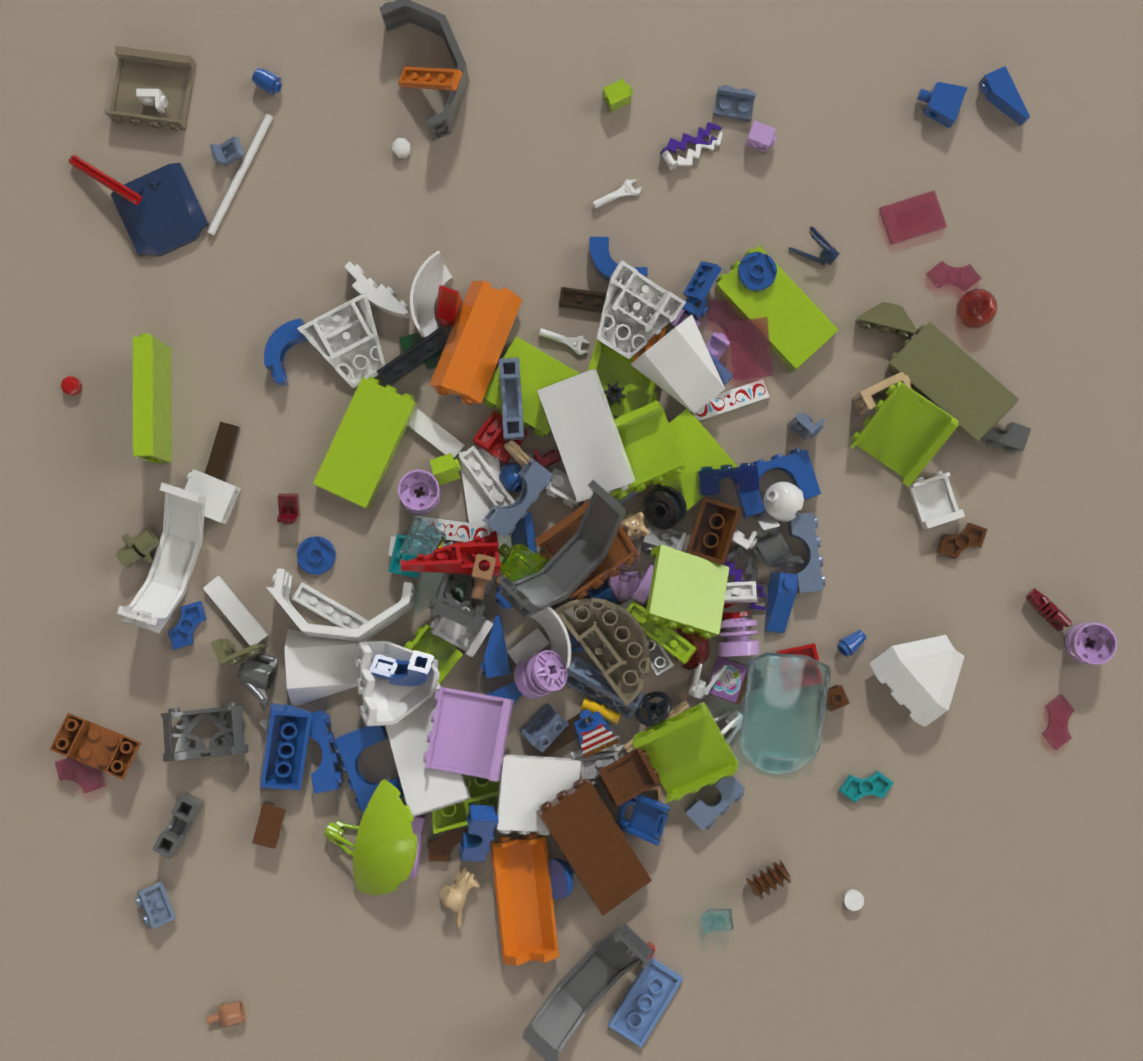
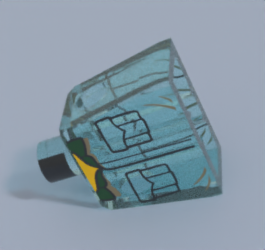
(423, 538)

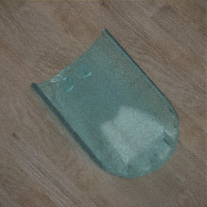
(783, 711)

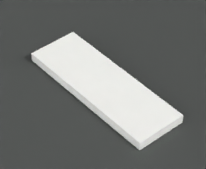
(476, 500)

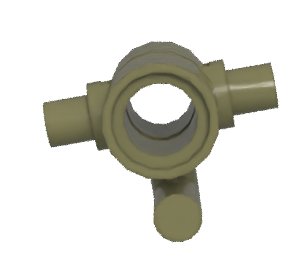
(137, 548)

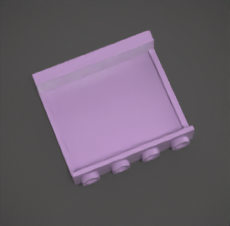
(468, 733)

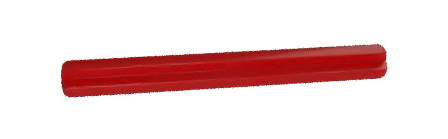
(105, 180)

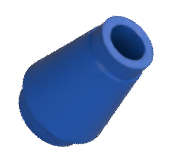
(850, 643)

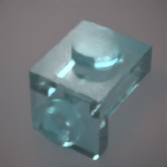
(717, 920)

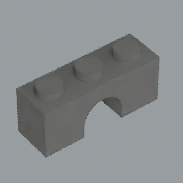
(1012, 440)
(174, 835)

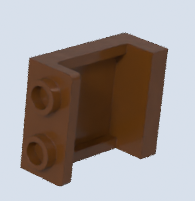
(628, 777)

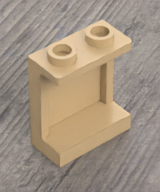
(864, 400)

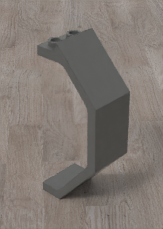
(405, 12)
(573, 561)
(583, 989)

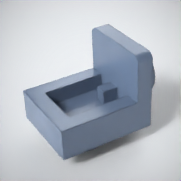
(228, 151)

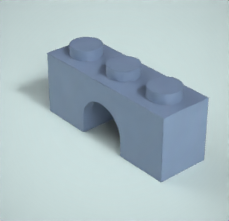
(704, 814)

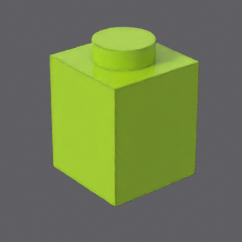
(617, 94)
(446, 469)

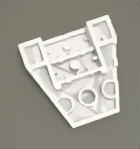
(634, 311)

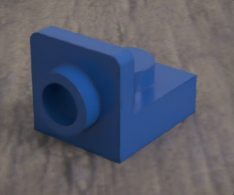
(691, 309)

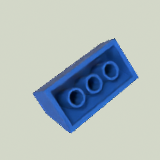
(285, 747)

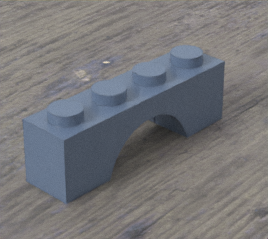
(511, 399)
(534, 479)
(810, 575)

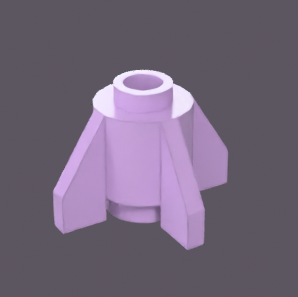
(624, 585)

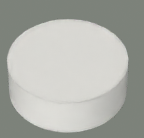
(853, 900)

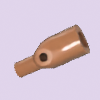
(228, 1014)

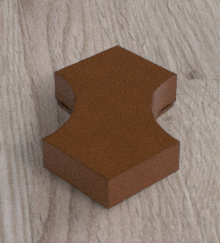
(953, 545)
(441, 847)

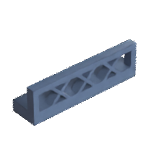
(591, 676)

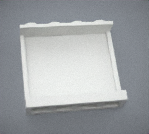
(526, 785)

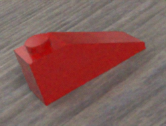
(448, 306)

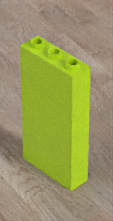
(794, 321)
(152, 399)
(365, 442)

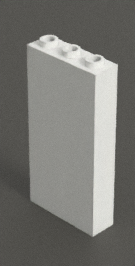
(586, 434)
(423, 787)

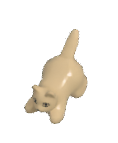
(634, 525)
(455, 895)

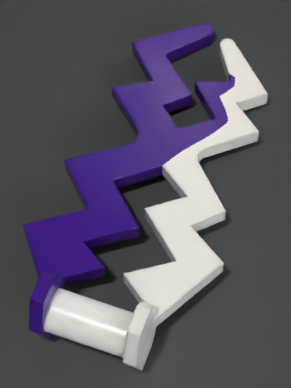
(697, 141)

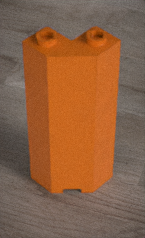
(476, 342)
(524, 899)

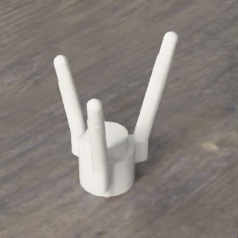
(698, 687)
(733, 720)

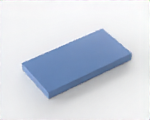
(645, 1002)

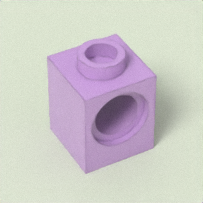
(761, 137)

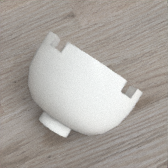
(783, 501)

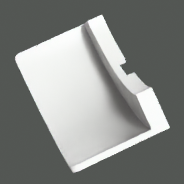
(425, 292)
(557, 633)

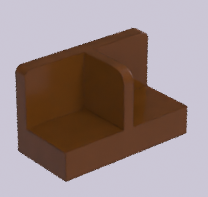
(269, 825)

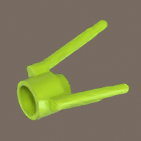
(335, 832)

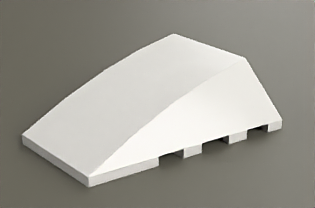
(348, 339)
(682, 366)
(318, 666)

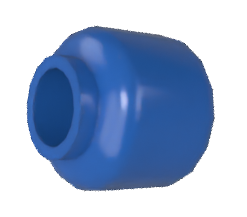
(510, 478)

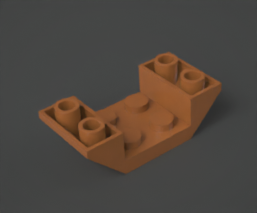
(95, 746)

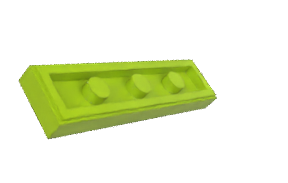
(662, 635)

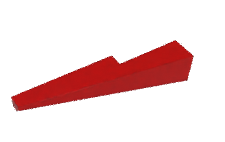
(457, 557)

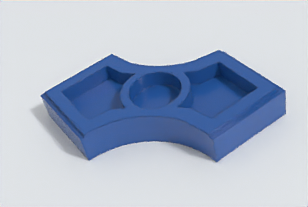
(191, 617)

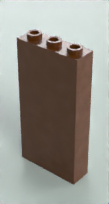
(593, 845)

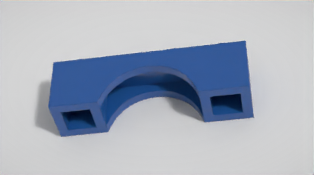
(327, 774)

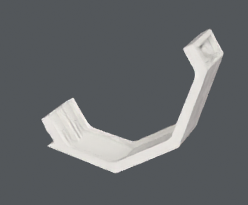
(172, 562)
(282, 587)

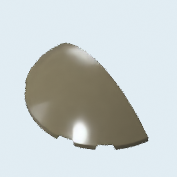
(612, 641)

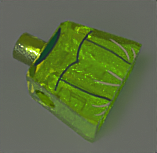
(519, 561)

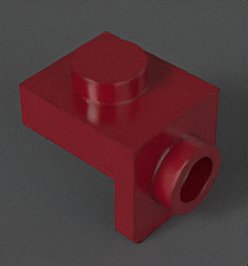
(288, 508)

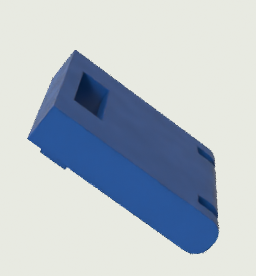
(647, 818)

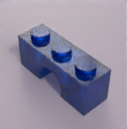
(745, 477)

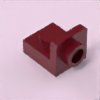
(550, 458)

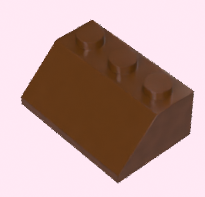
(713, 530)

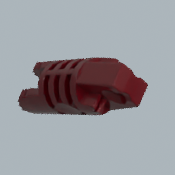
(1048, 610)

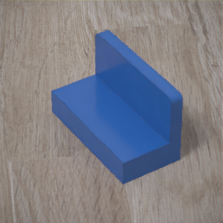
(525, 533)

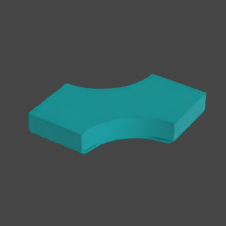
(855, 787)

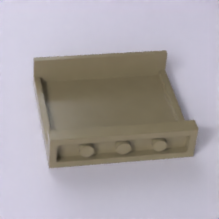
(152, 70)

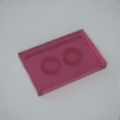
(912, 217)
(750, 348)

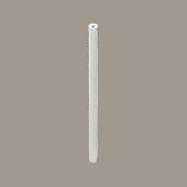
(240, 174)

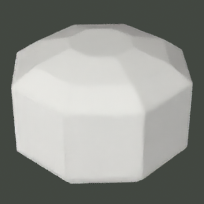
(401, 148)

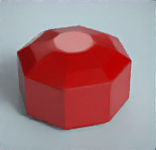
(71, 385)

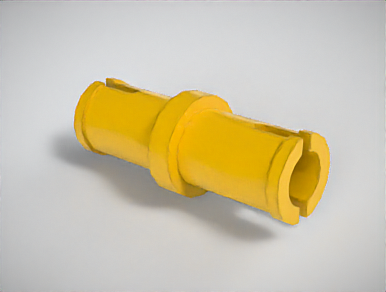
(609, 715)

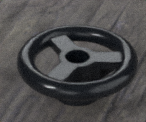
(656, 710)

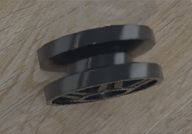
(664, 507)

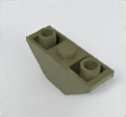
(888, 319)

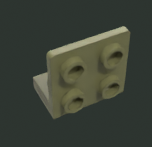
(225, 651)

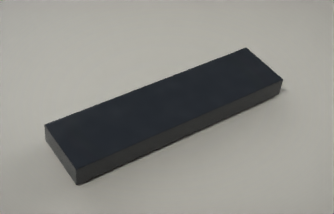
(413, 357)

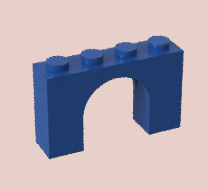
(796, 465)
(350, 748)

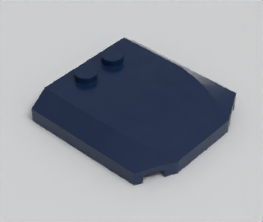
(166, 215)

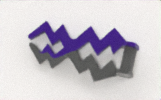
(750, 570)

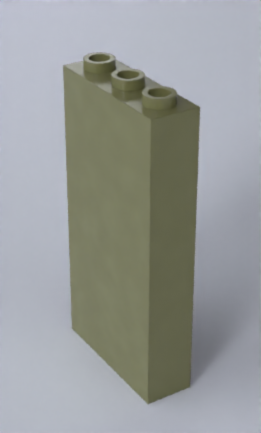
(953, 382)

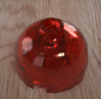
(977, 308)
(702, 652)

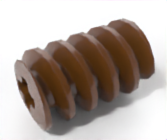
(769, 879)

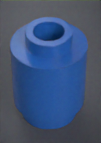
(267, 81)

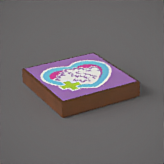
(732, 681)

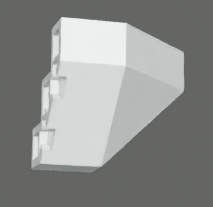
(921, 676)
(384, 701)

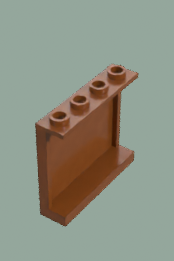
(620, 554)

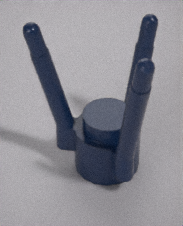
(828, 253)

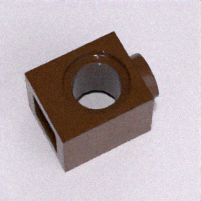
(836, 698)

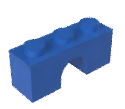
(476, 842)

